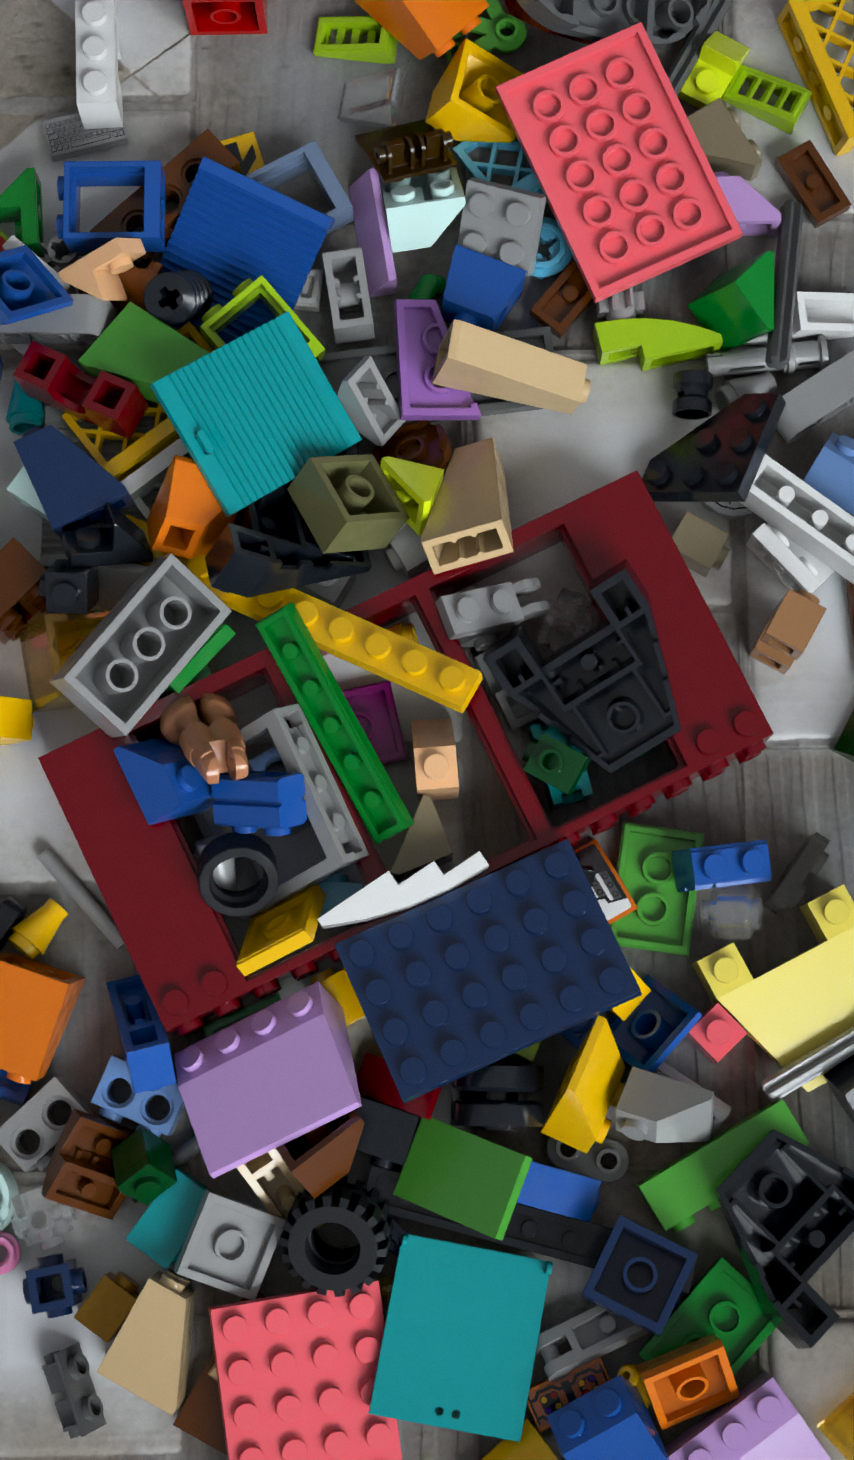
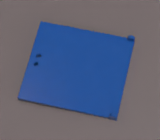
(243, 231)

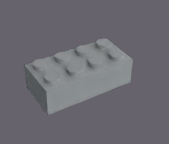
(140, 646)

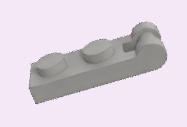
(589, 1336)

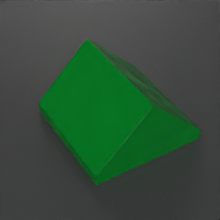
(739, 302)

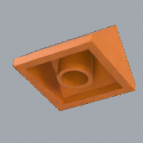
(688, 1381)

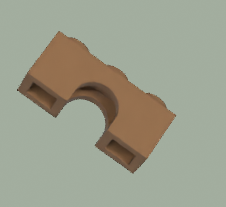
(788, 630)

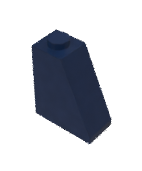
(68, 480)

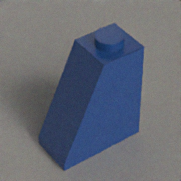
(560, 1191)

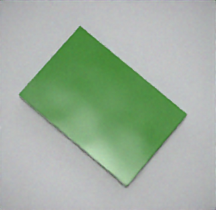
(646, 868)
(463, 1177)

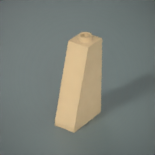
(509, 369)
(470, 510)

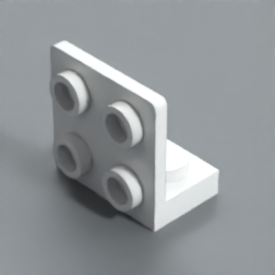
(788, 560)

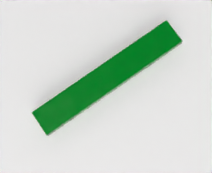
(334, 723)

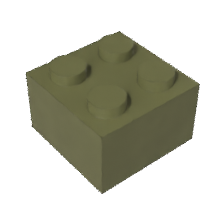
(347, 503)

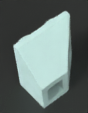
(421, 208)

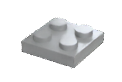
(502, 222)
(229, 1245)

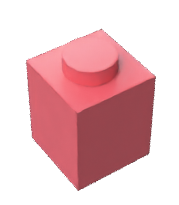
(716, 1033)

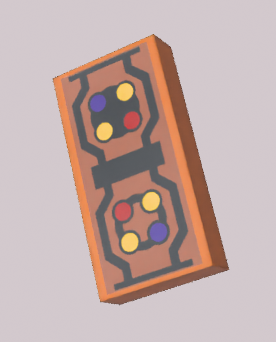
(550, 1396)

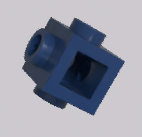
(39, 1289)

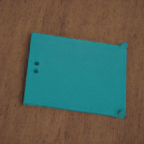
(256, 412)
(460, 1337)

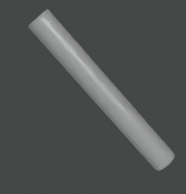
(81, 897)

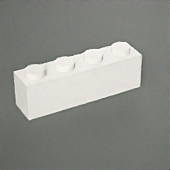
(803, 516)

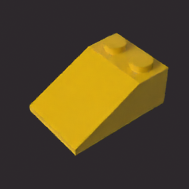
(587, 1091)

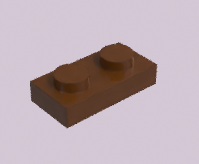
(812, 184)
(563, 301)

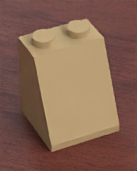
(155, 1343)

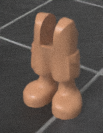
(213, 743)

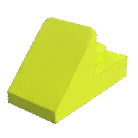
(714, 70)

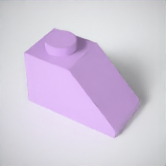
(749, 207)

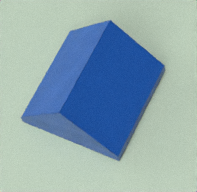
(653, 1027)

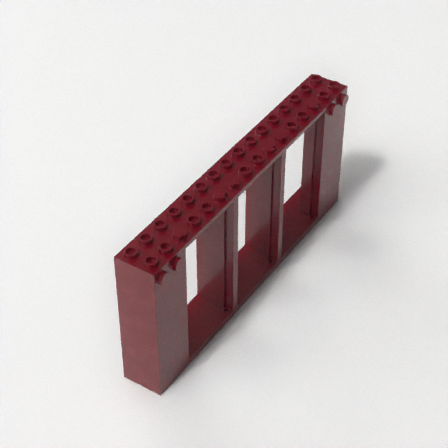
(152, 873)

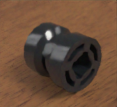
(692, 394)

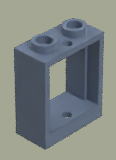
(313, 160)

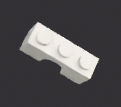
(97, 64)

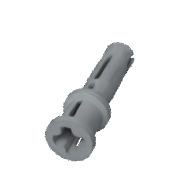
(747, 361)

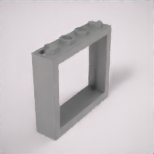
(323, 804)

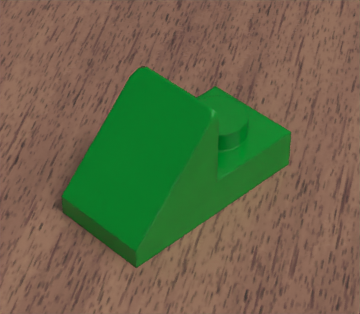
(23, 205)

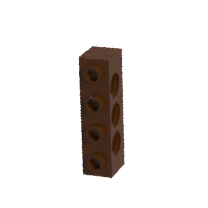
(178, 174)

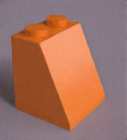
(425, 24)
(33, 1014)

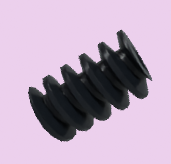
(178, 296)

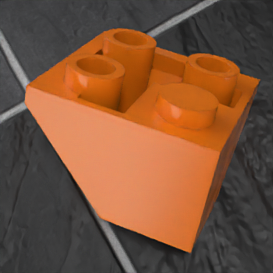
(185, 513)

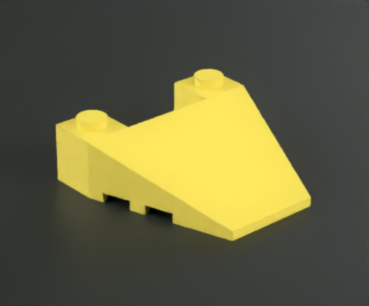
(799, 1000)

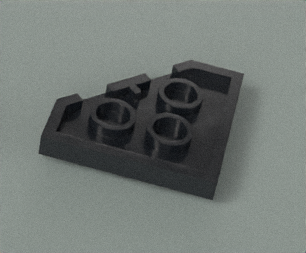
(719, 455)

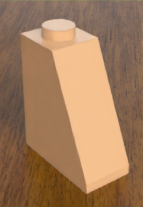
(435, 759)

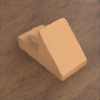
(100, 269)

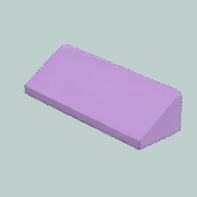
(373, 234)

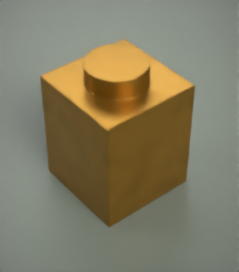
(108, 1305)

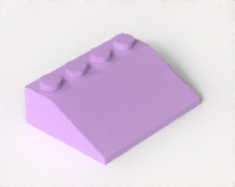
(268, 1078)
(752, 1427)

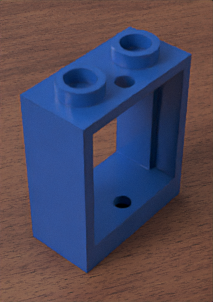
(111, 173)

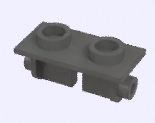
(82, 1408)

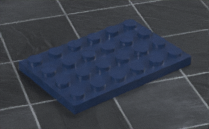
(487, 970)

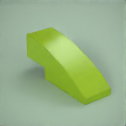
(653, 341)

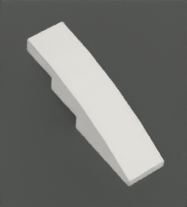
(386, 897)

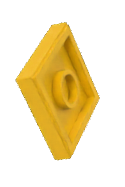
(281, 930)

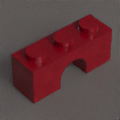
(100, 400)

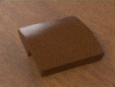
(83, 1167)

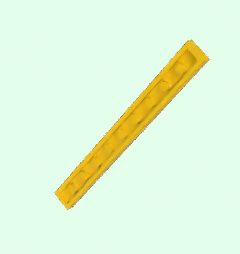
(355, 639)

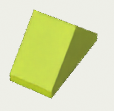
(415, 487)

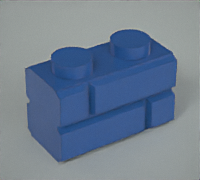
(260, 801)
(721, 865)

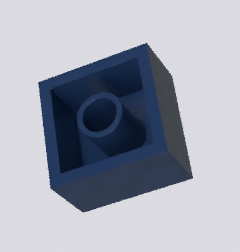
(639, 1276)

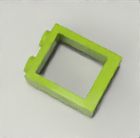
(245, 296)

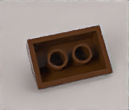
(324, 1153)

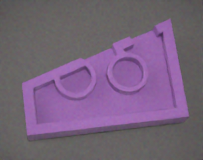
(417, 338)

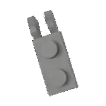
(489, 608)

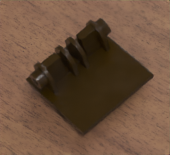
(407, 150)

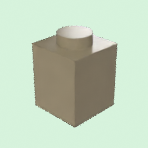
(700, 544)

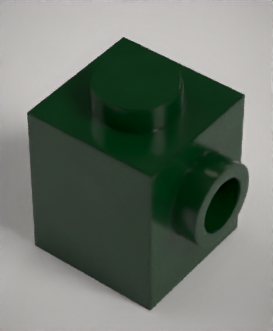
(555, 763)
(143, 1166)

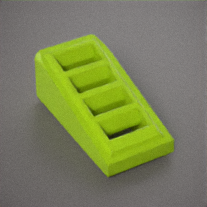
(371, 52)
(760, 109)

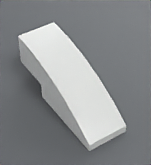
(819, 315)

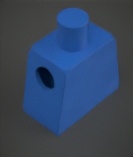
(480, 289)

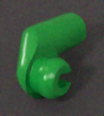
(428, 287)

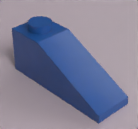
(141, 1035)

